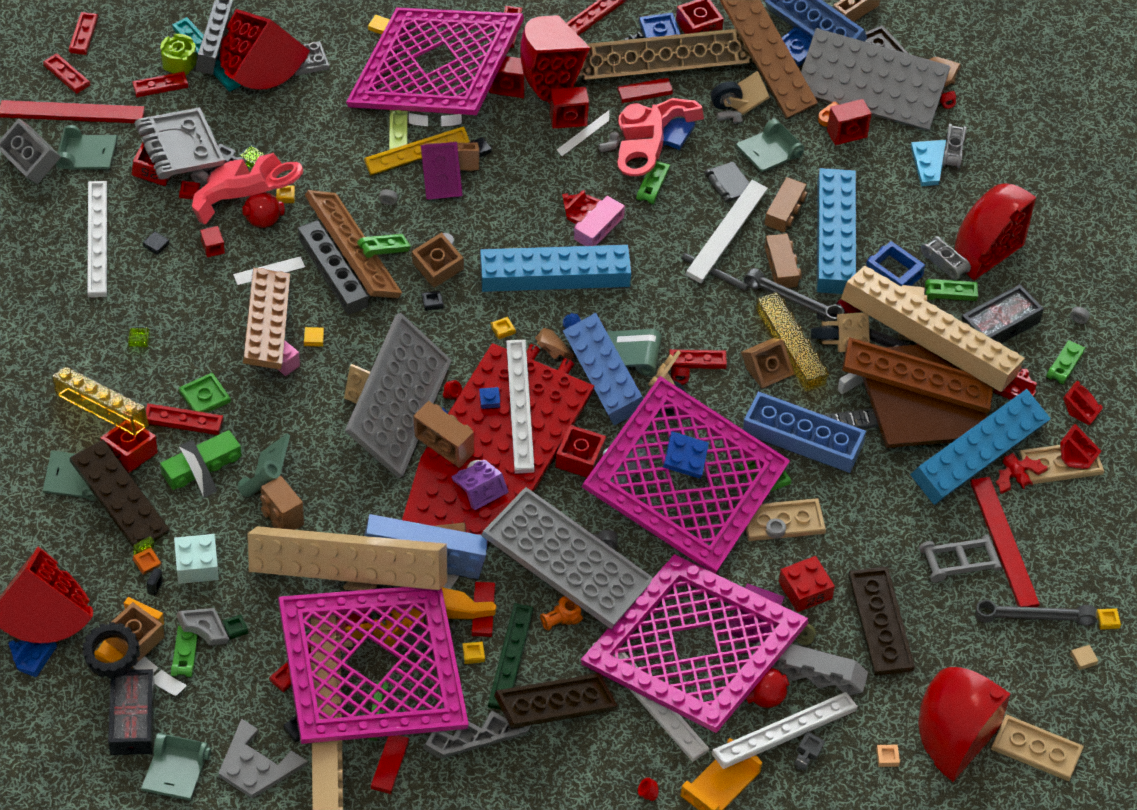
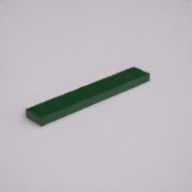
(511, 650)

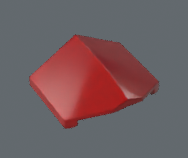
(1081, 404)
(1078, 449)

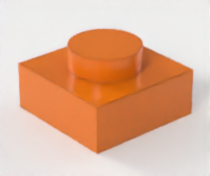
(146, 561)

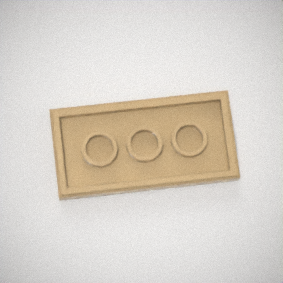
(1057, 469)
(800, 517)
(1037, 747)

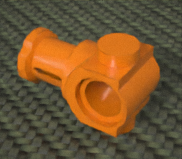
(562, 614)

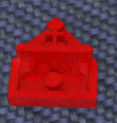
(578, 206)
(1018, 385)

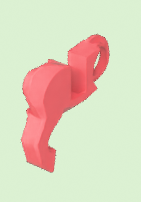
(645, 122)
(236, 181)

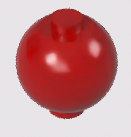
(263, 210)
(770, 690)

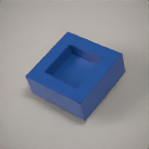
(489, 397)

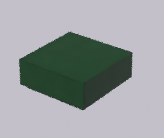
(235, 626)

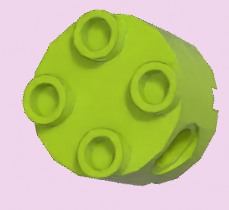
(178, 54)

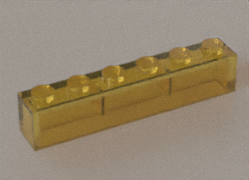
(782, 325)
(100, 400)

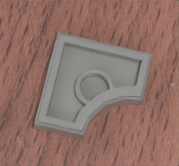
(205, 624)

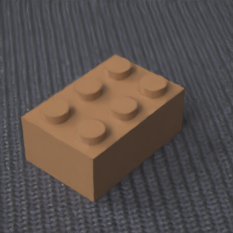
(444, 434)

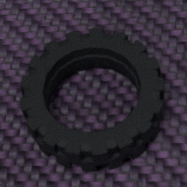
(111, 631)

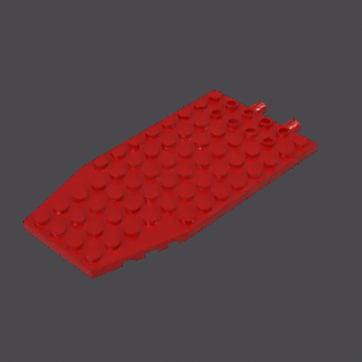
(554, 405)

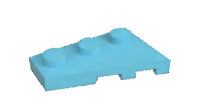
(928, 160)

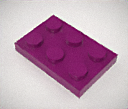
(441, 170)
(779, 599)

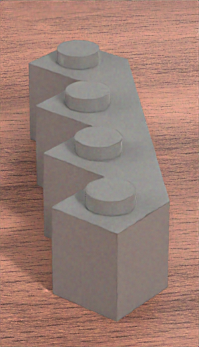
(821, 669)
(493, 731)

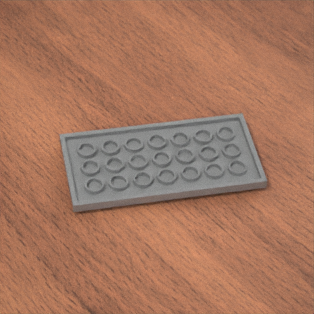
(888, 80)
(399, 385)
(567, 557)

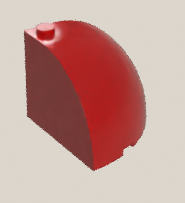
(259, 52)
(551, 55)
(995, 227)
(43, 602)
(959, 717)

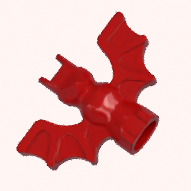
(1017, 469)

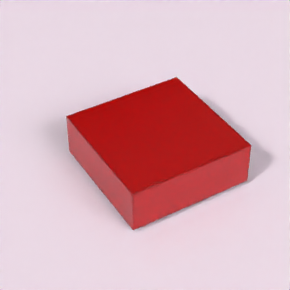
(188, 189)

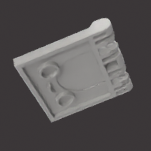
(181, 140)

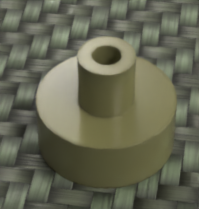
(807, 635)

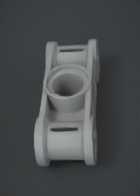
(954, 146)
(946, 258)

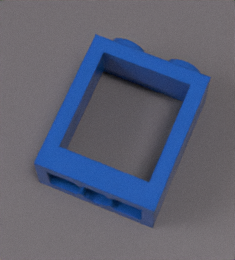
(910, 277)

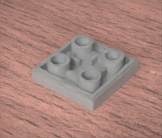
(315, 60)

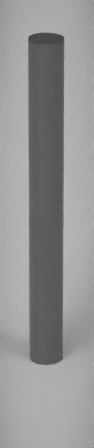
(688, 258)

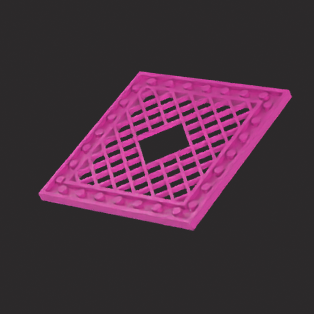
(367, 96)
(662, 526)
(709, 713)
(310, 726)

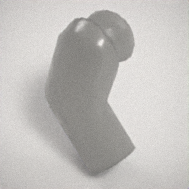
(725, 115)
(611, 144)

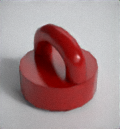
(947, 97)
(680, 371)
(452, 390)
(648, 789)

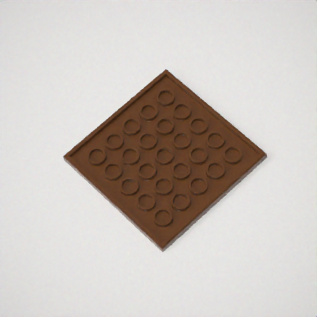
(915, 418)

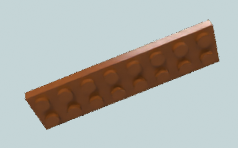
(917, 375)

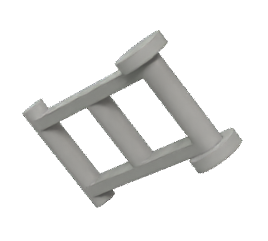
(940, 574)

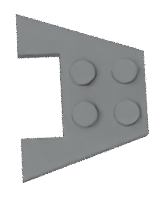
(251, 770)

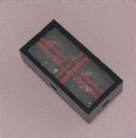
(1005, 315)
(131, 713)

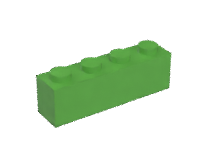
(215, 453)

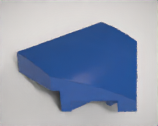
(677, 132)
(31, 656)

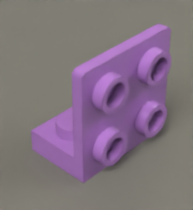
(482, 483)

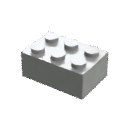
(28, 151)

